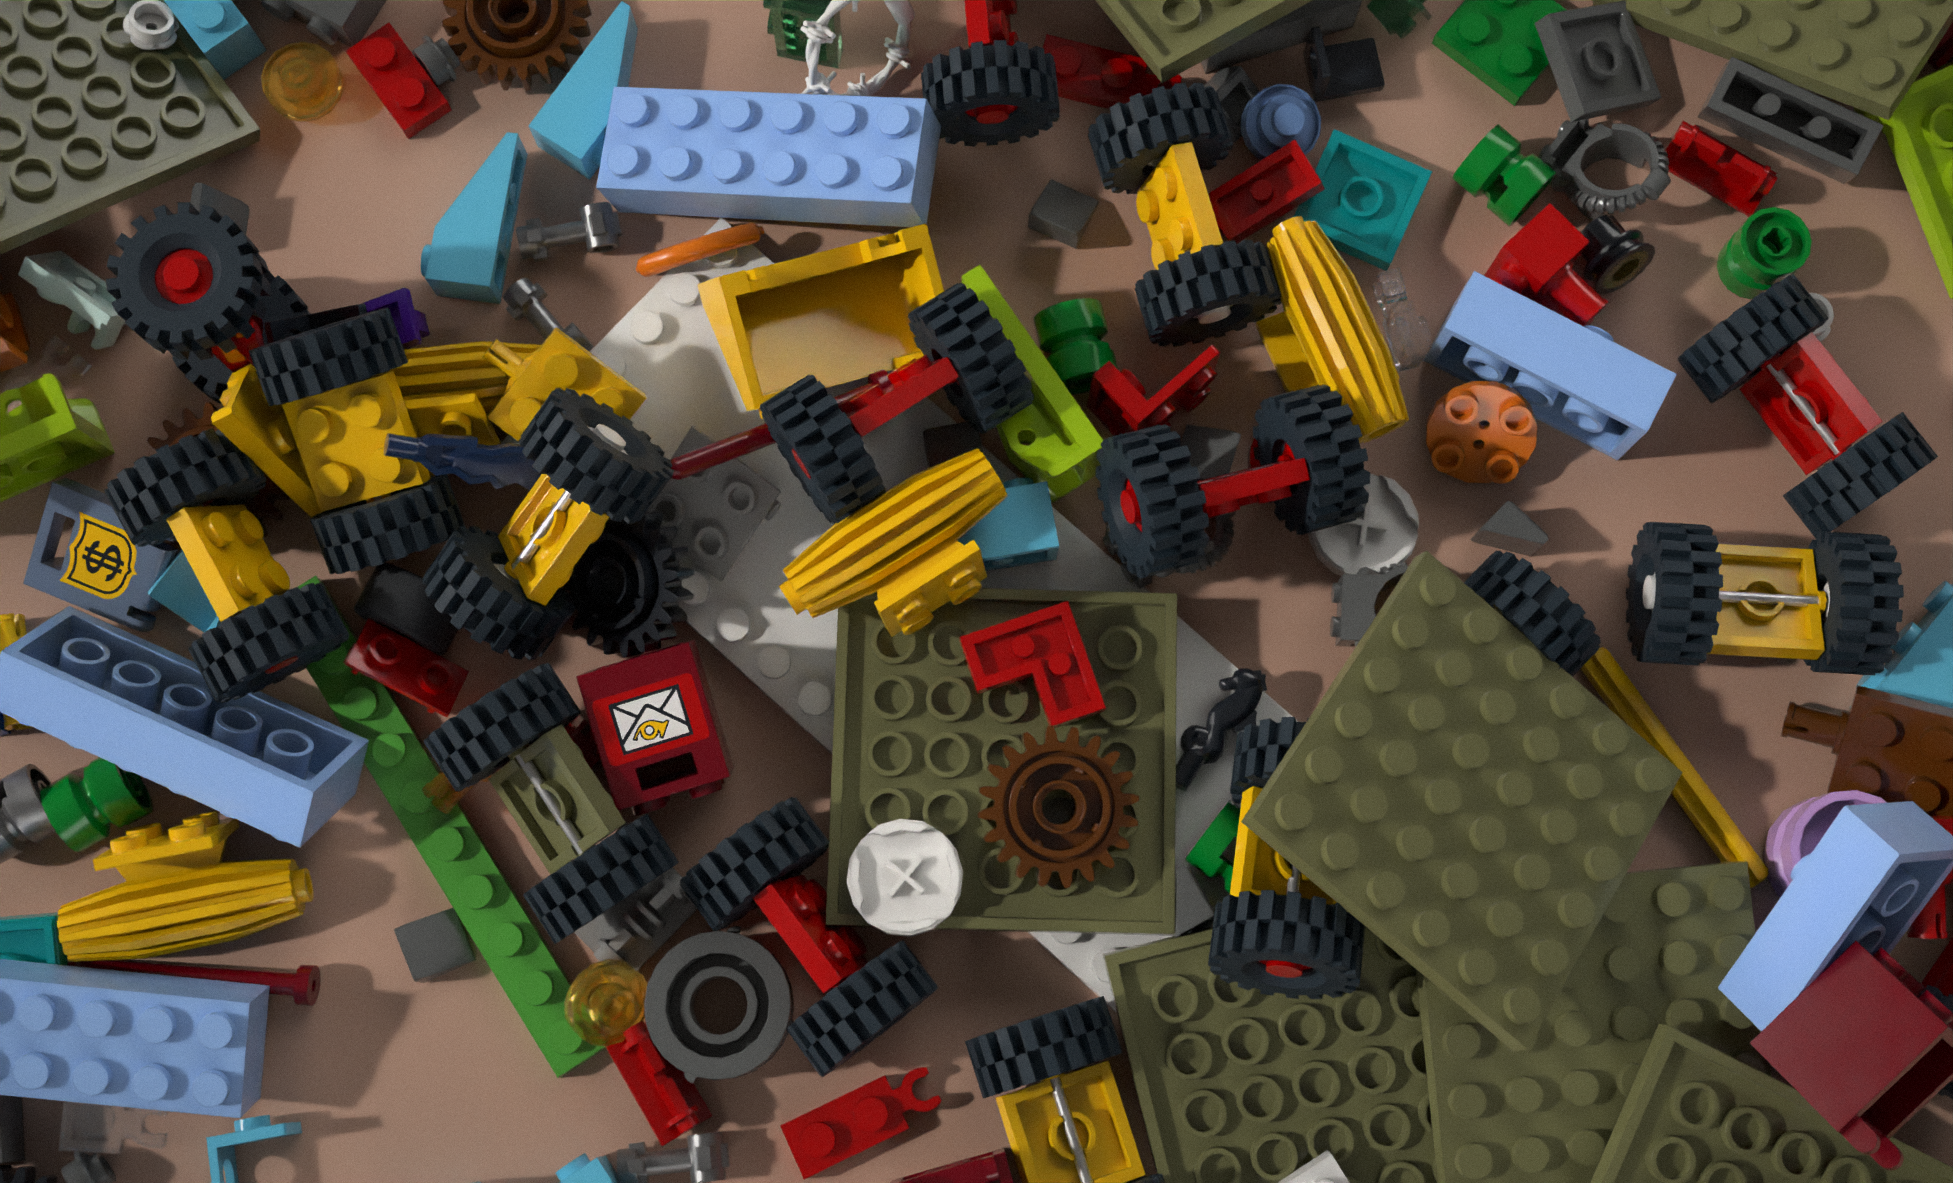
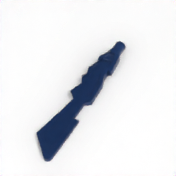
(464, 457)

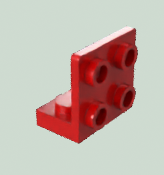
(1119, 400)

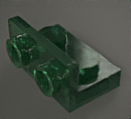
(785, 24)

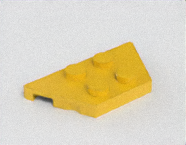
(264, 436)

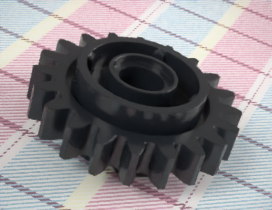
(630, 586)

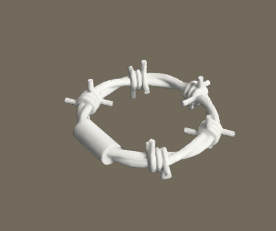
(818, 34)

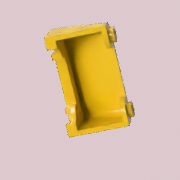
(822, 313)

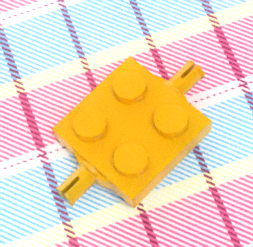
(554, 365)

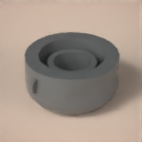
(672, 999)

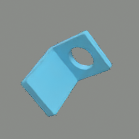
(184, 595)
(248, 1130)

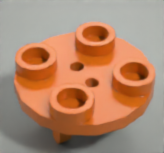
(1506, 438)

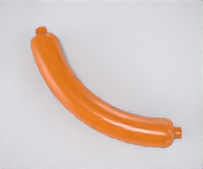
(699, 248)

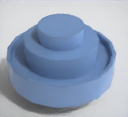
(1277, 118)

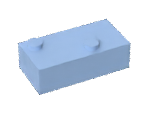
(1563, 369)
(1856, 885)

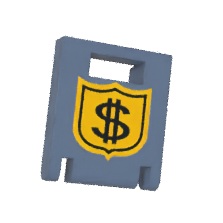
(100, 563)

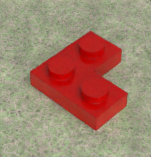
(1039, 646)

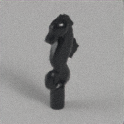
(1234, 712)

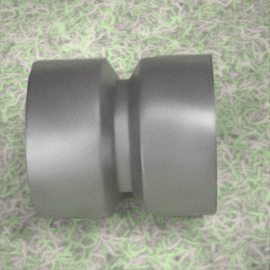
(22, 811)

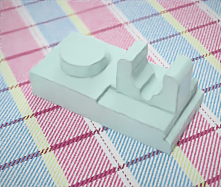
(73, 285)

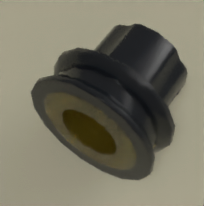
(1614, 254)

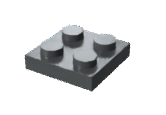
(1597, 60)

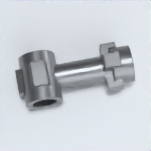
(597, 228)
(526, 300)
(704, 1159)

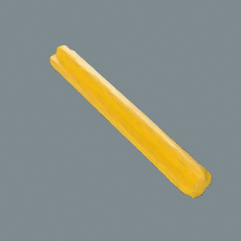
(1690, 789)

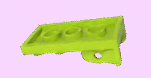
(1923, 149)
(1055, 426)
(46, 436)

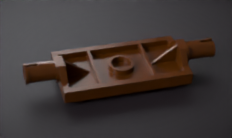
(1884, 747)

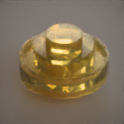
(302, 81)
(605, 1002)

